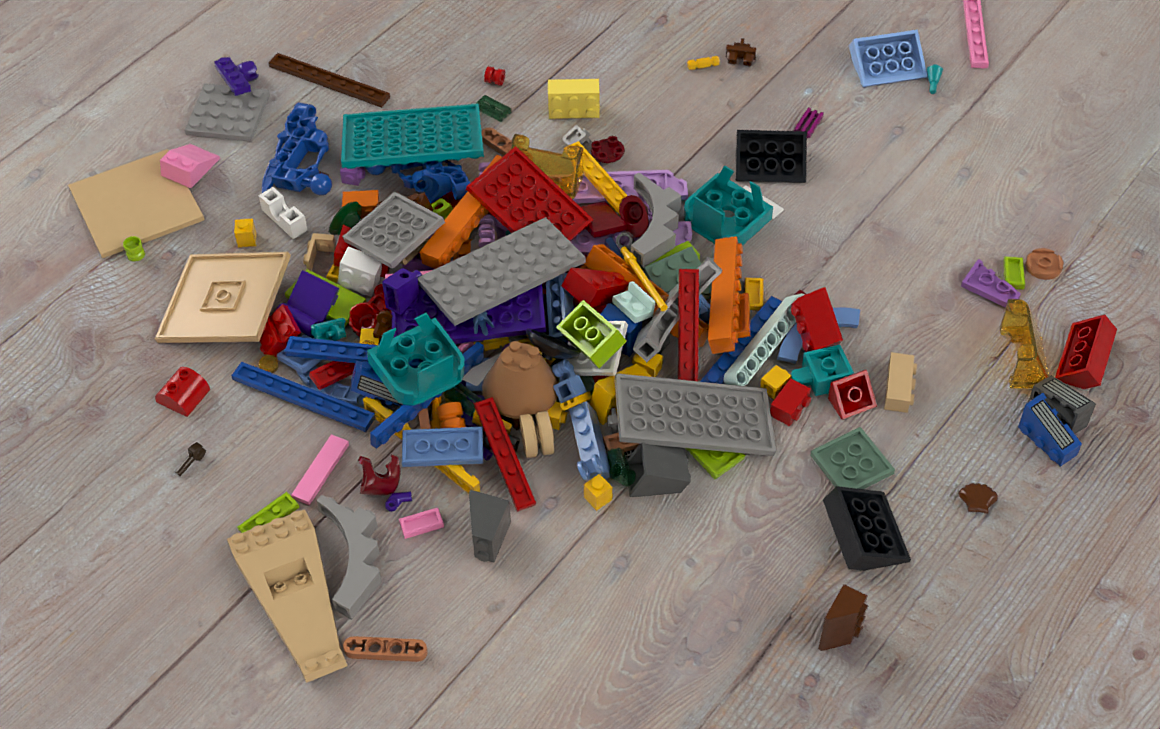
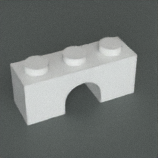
(290, 220)

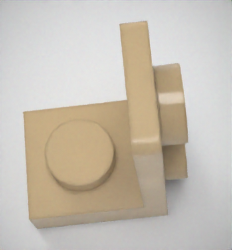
(318, 242)

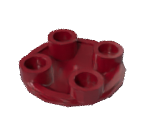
(607, 150)

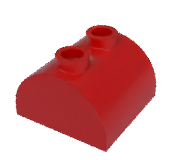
(183, 391)

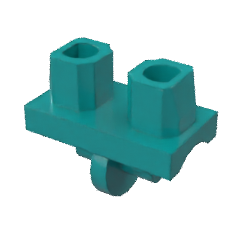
(329, 330)

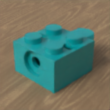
(821, 368)

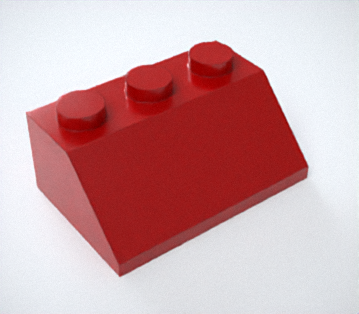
(816, 320)

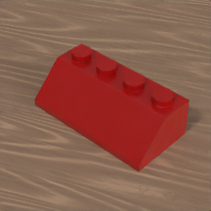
(1087, 352)

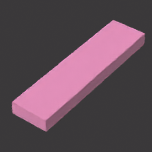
(320, 469)

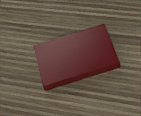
(605, 220)

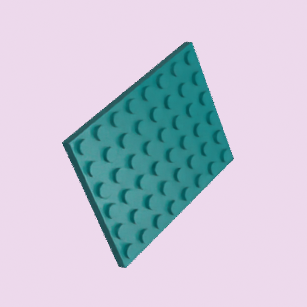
(411, 136)

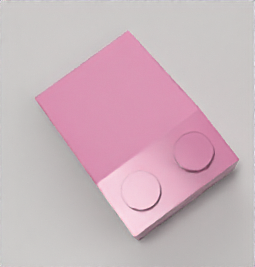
(187, 164)

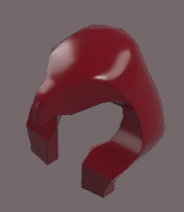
(379, 484)

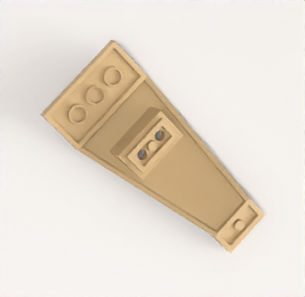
(290, 583)

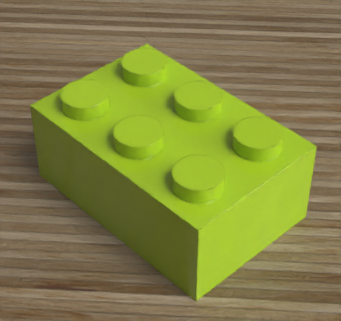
(591, 334)

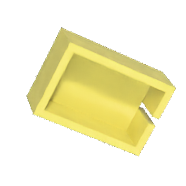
(573, 98)

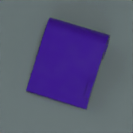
(311, 301)

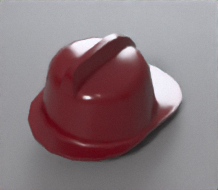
(634, 214)

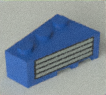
(367, 383)
(1048, 432)

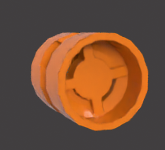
(450, 415)

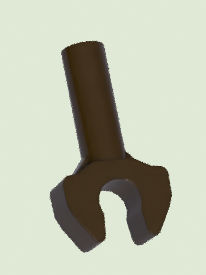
(195, 452)

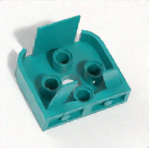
(719, 194)
(429, 342)

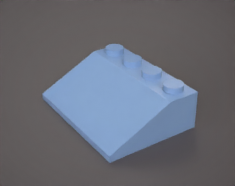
(888, 58)

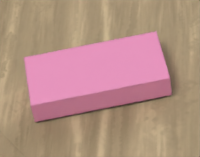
(421, 523)

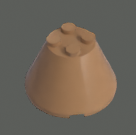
(520, 382)

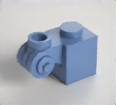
(570, 383)

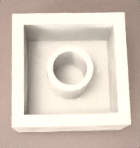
(359, 272)

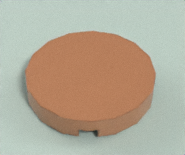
(1044, 264)

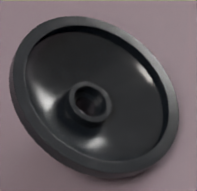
(551, 346)

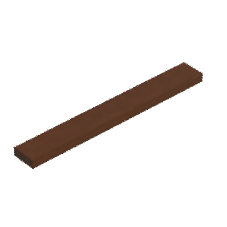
(329, 80)

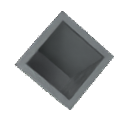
(658, 470)
(488, 523)

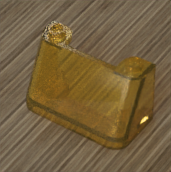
(563, 168)
(1023, 329)

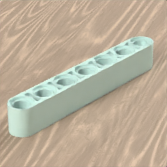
(762, 344)

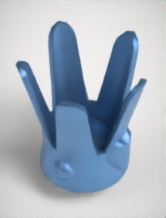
(481, 319)

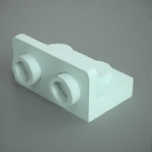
(635, 303)

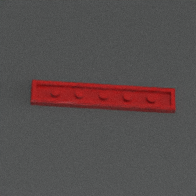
(688, 324)
(504, 454)

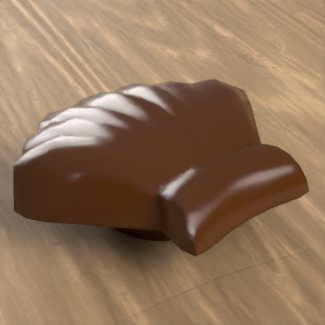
(978, 497)

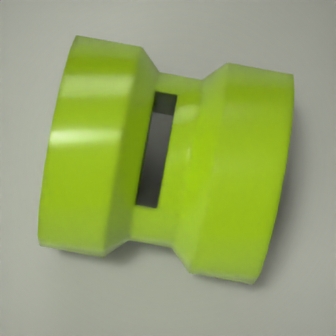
(134, 248)

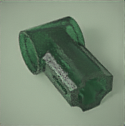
(620, 468)

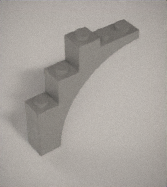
(659, 235)
(655, 332)
(361, 576)

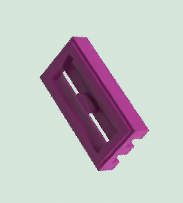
(812, 114)

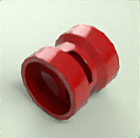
(495, 76)

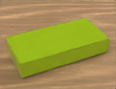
(1014, 272)

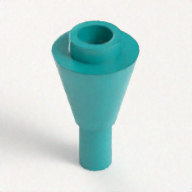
(934, 74)

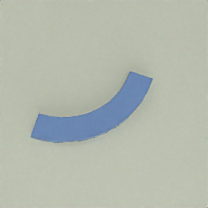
(793, 342)
(336, 390)

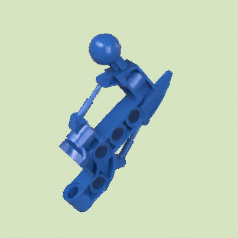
(299, 138)
(436, 178)

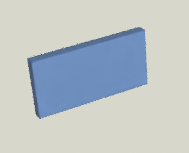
(442, 446)

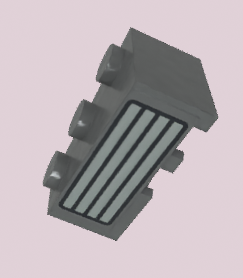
(1071, 405)

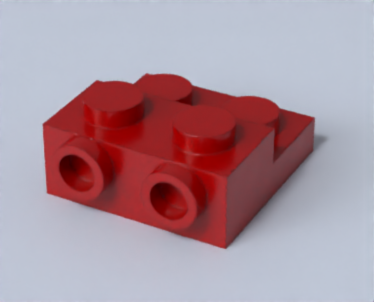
(278, 331)

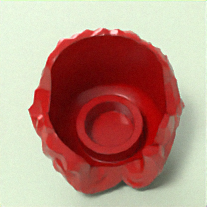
(363, 317)

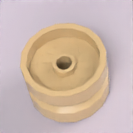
(537, 434)

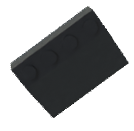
(771, 156)
(865, 528)

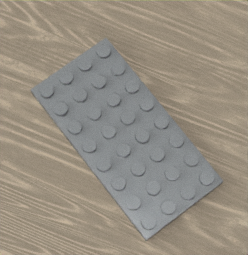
(500, 271)
(694, 415)

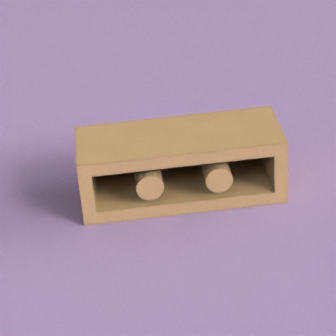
(900, 382)

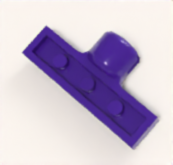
(237, 76)

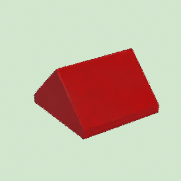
(852, 394)

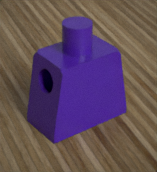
(401, 290)

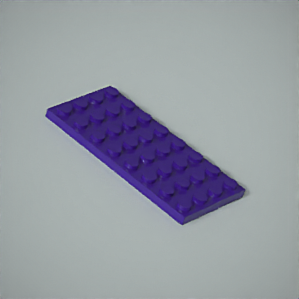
(508, 318)

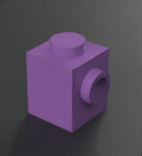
(352, 176)

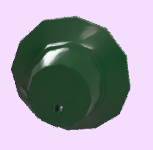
(347, 215)

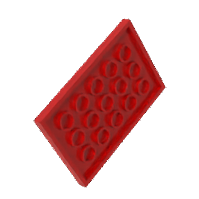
(523, 194)

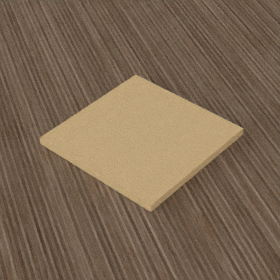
(133, 203)
(223, 297)

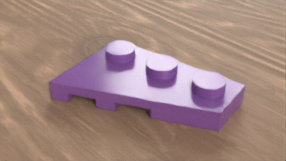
(988, 285)

